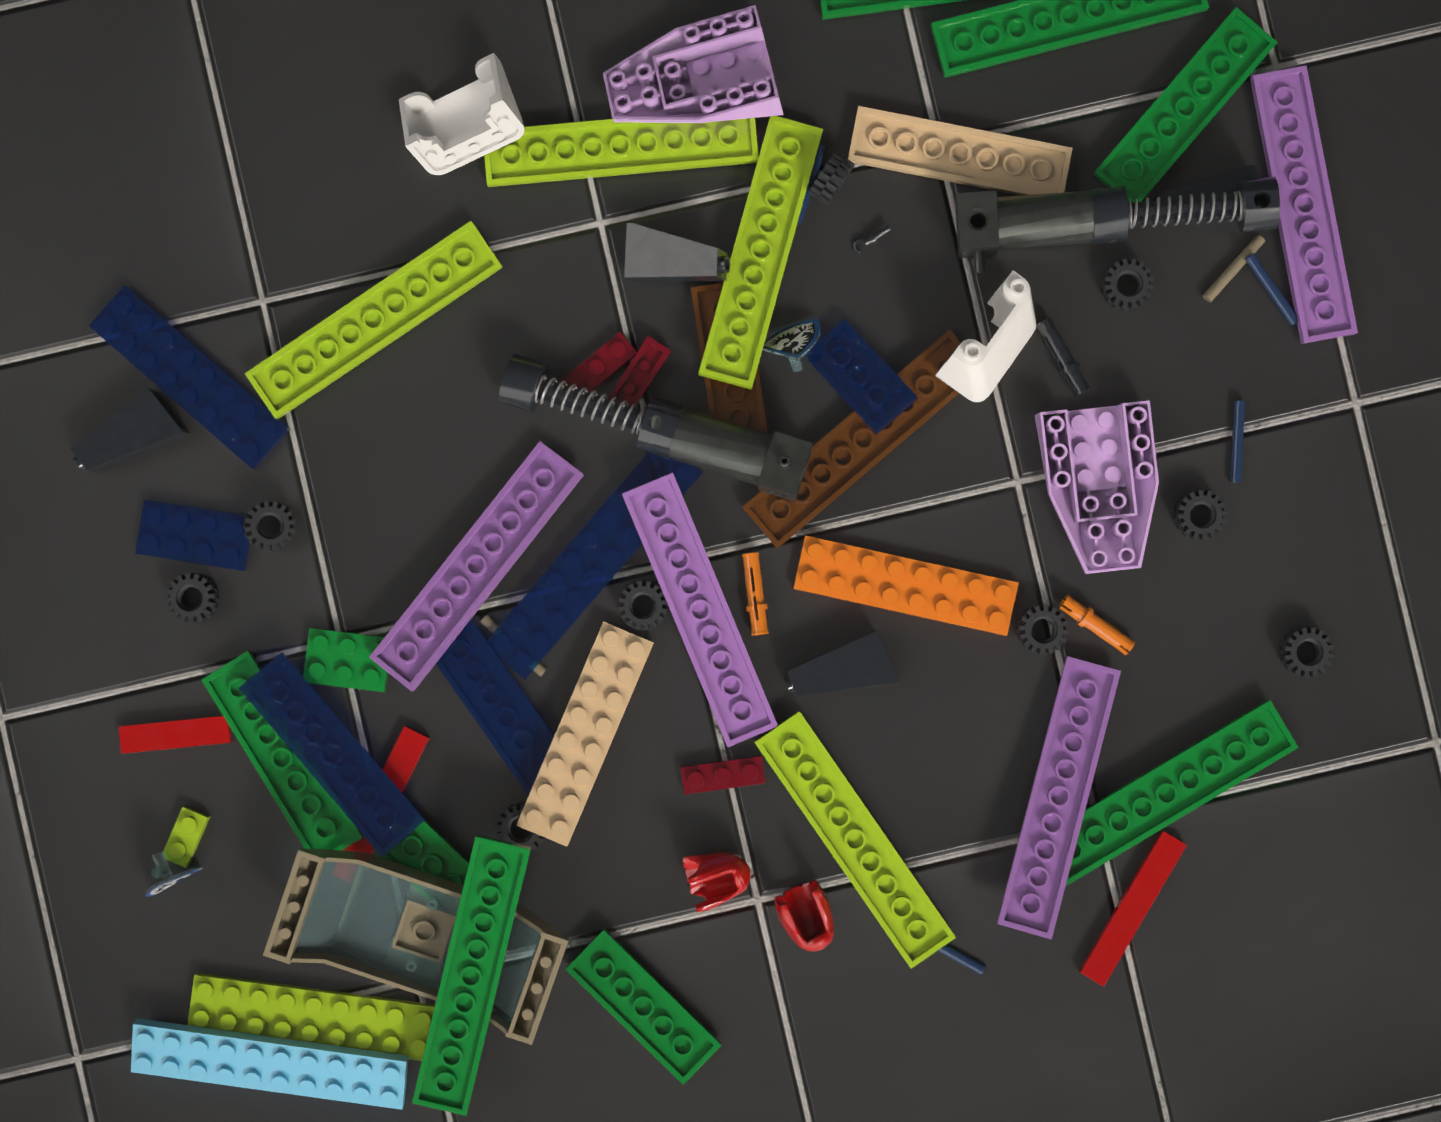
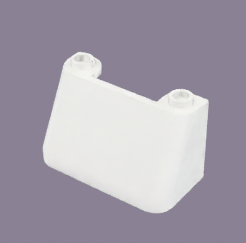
(462, 123)
(978, 368)

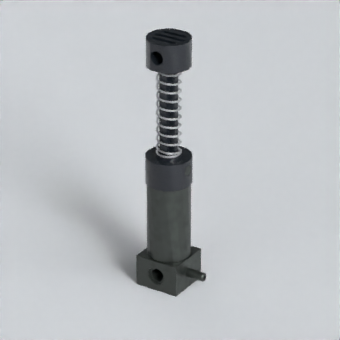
(1098, 216)
(671, 430)

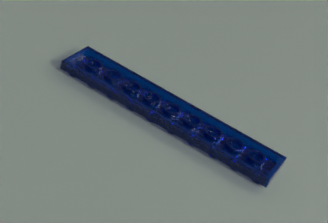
(580, 571)

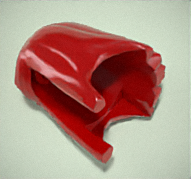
(716, 877)
(806, 916)

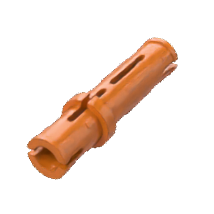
(750, 562)
(1087, 618)

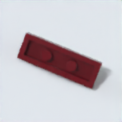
(601, 364)
(640, 372)
(722, 775)

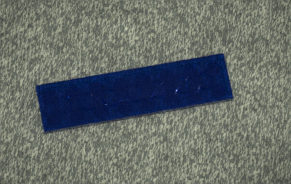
(189, 377)
(497, 703)
(332, 754)

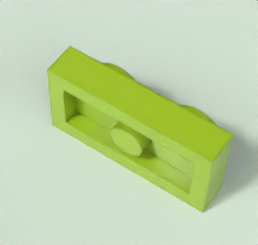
(185, 836)

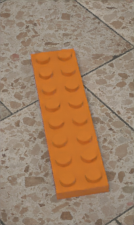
(905, 585)

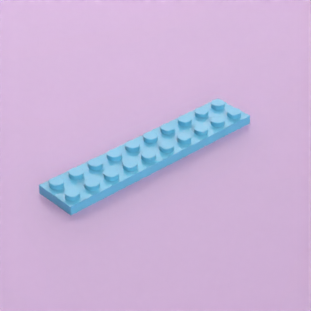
(269, 1063)

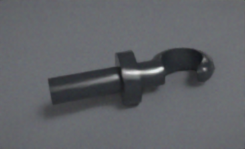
(871, 239)

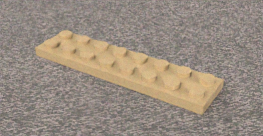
(958, 153)
(584, 734)

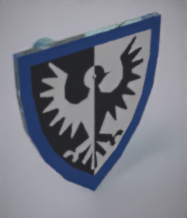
(794, 342)
(163, 871)

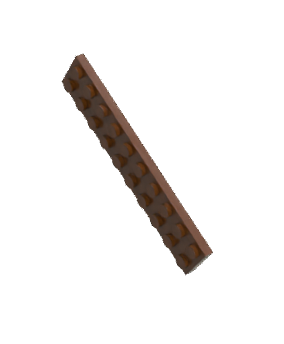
(854, 448)

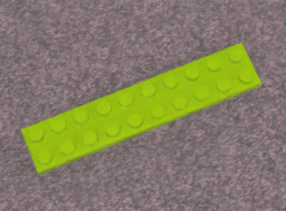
(619, 148)
(760, 252)
(373, 320)
(855, 839)
(310, 1015)

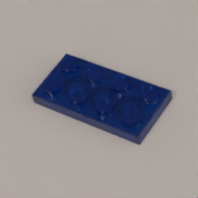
(860, 377)
(193, 535)

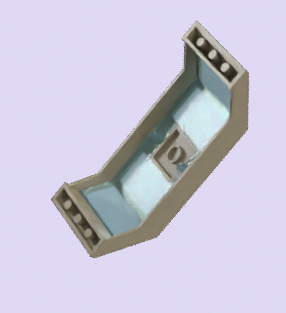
(398, 931)

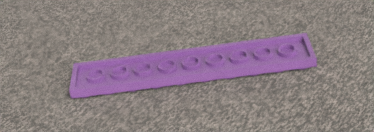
(1306, 204)
(476, 566)
(699, 609)
(1058, 797)

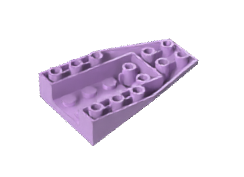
(698, 74)
(1102, 480)

